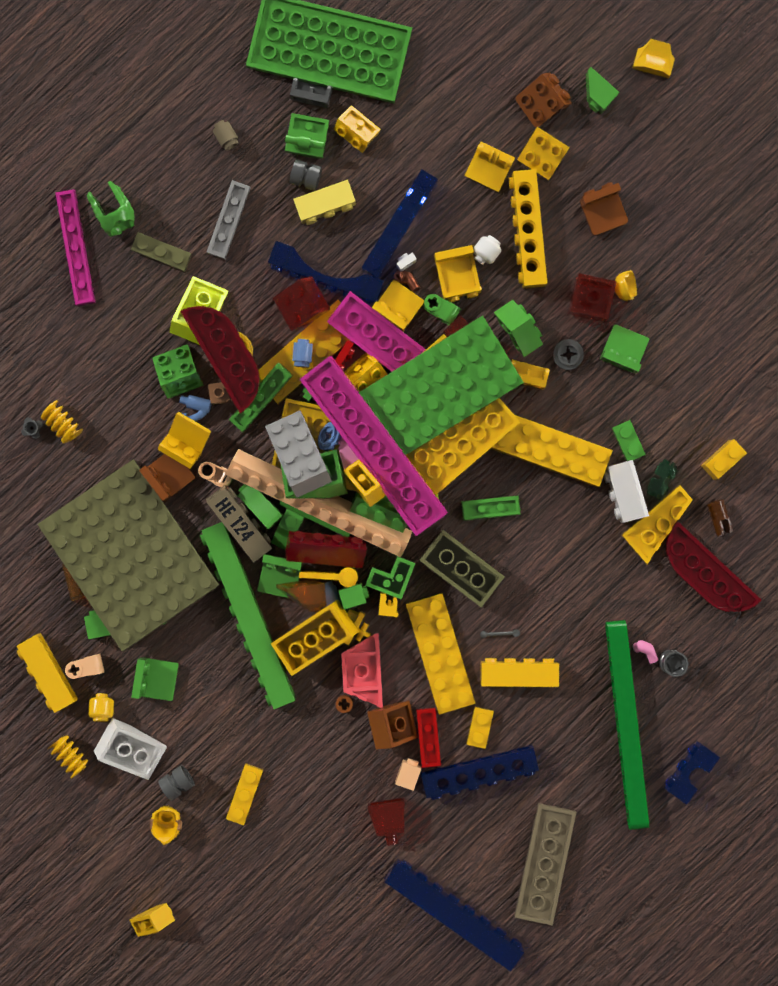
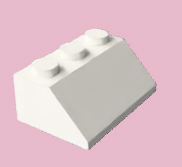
(626, 491)

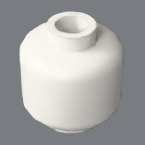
(487, 250)

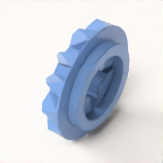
(324, 440)

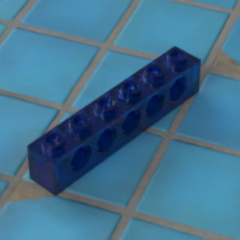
(487, 763)

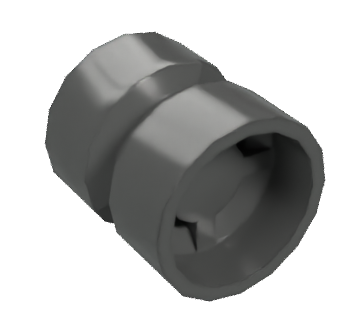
(305, 175)
(673, 663)
(175, 783)

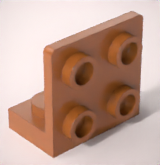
(167, 476)

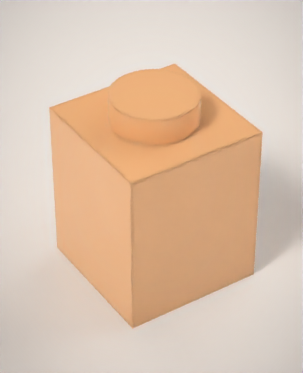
(408, 774)

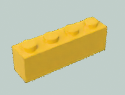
(46, 672)
(519, 674)

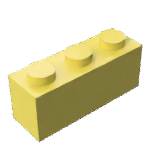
(325, 202)

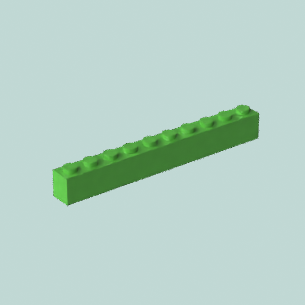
(248, 614)

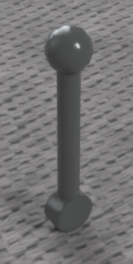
(515, 633)

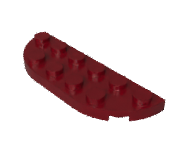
(226, 353)
(707, 573)

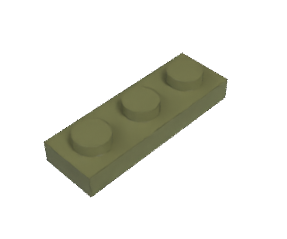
(161, 252)

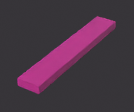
(75, 247)

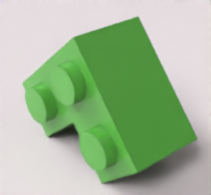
(520, 327)
(394, 582)

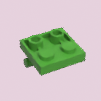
(306, 136)

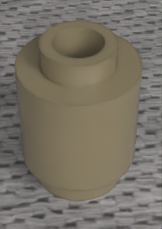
(225, 135)

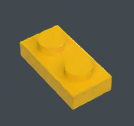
(480, 727)

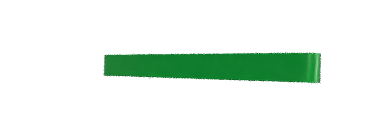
(627, 724)

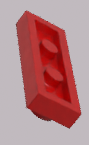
(428, 737)

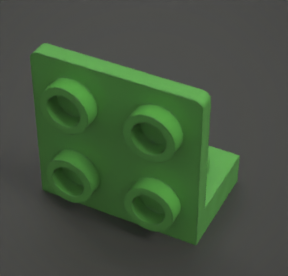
(624, 349)
(177, 371)
(277, 571)
(155, 679)

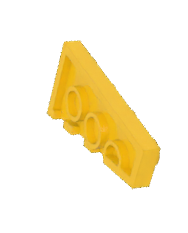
(650, 531)

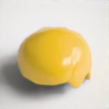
(626, 285)

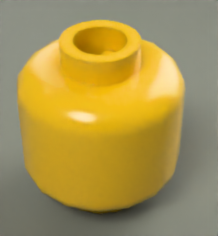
(101, 708)

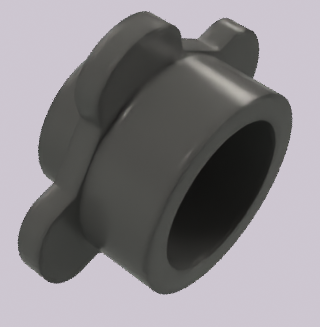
(28, 422)

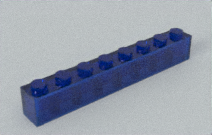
(454, 915)

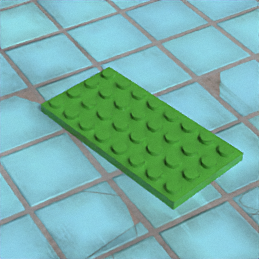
(329, 48)
(442, 386)

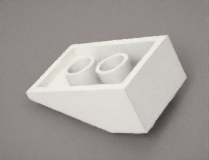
(129, 749)

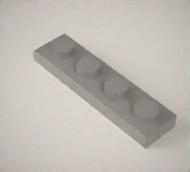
(228, 219)

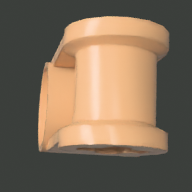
(217, 476)
(87, 666)

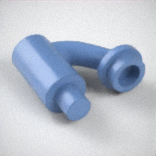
(197, 403)

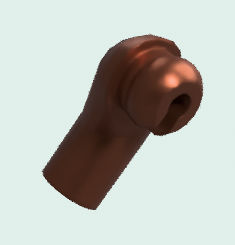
(408, 279)

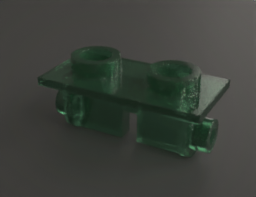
(666, 473)

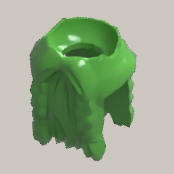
(118, 220)

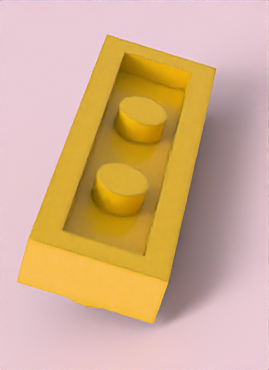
(244, 794)

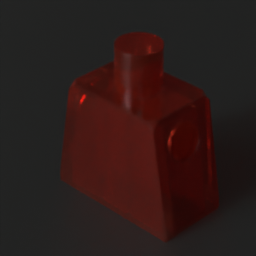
(388, 818)

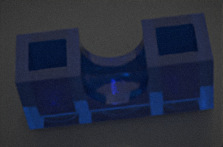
(697, 757)

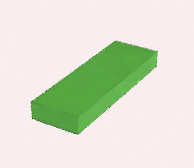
(490, 507)

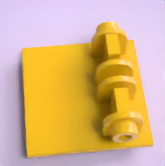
(543, 153)
(489, 166)

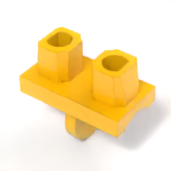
(357, 618)

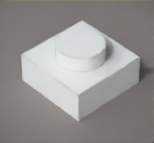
(405, 261)

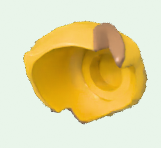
(165, 824)

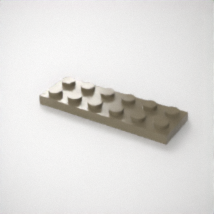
(545, 864)

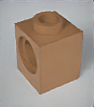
(218, 394)

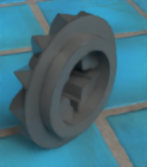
(573, 347)

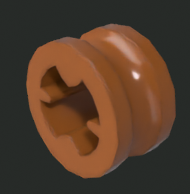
(348, 700)

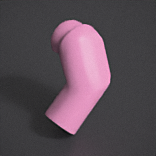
(646, 648)

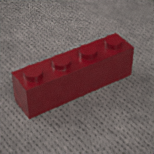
(325, 549)

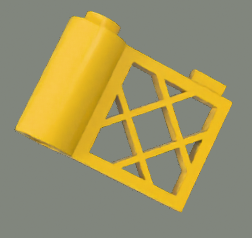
(347, 576)

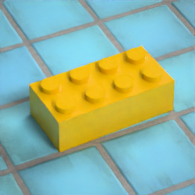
(314, 637)

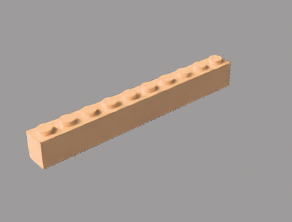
(332, 510)

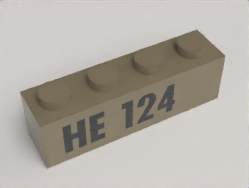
(238, 523)

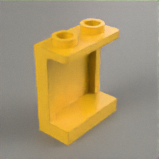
(457, 273)

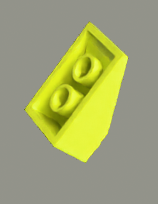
(197, 294)

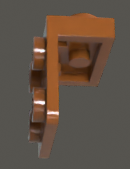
(543, 99)
(603, 209)

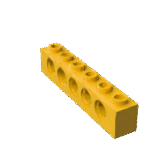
(528, 180)

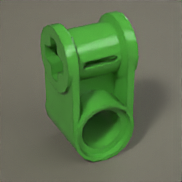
(444, 311)

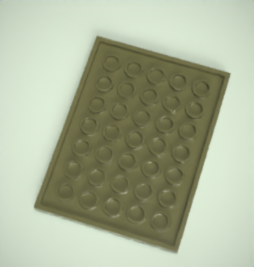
(128, 555)

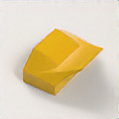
(655, 58)

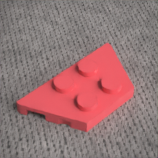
(363, 671)

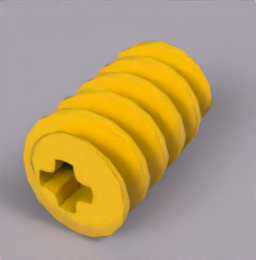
(60, 423)
(68, 755)

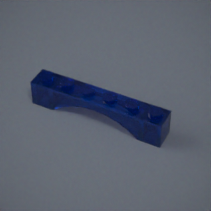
(399, 224)
(287, 259)

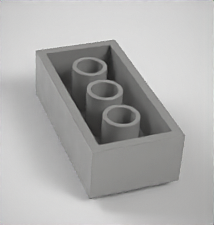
(298, 454)

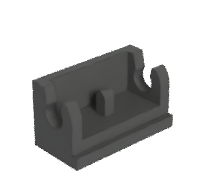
(310, 93)

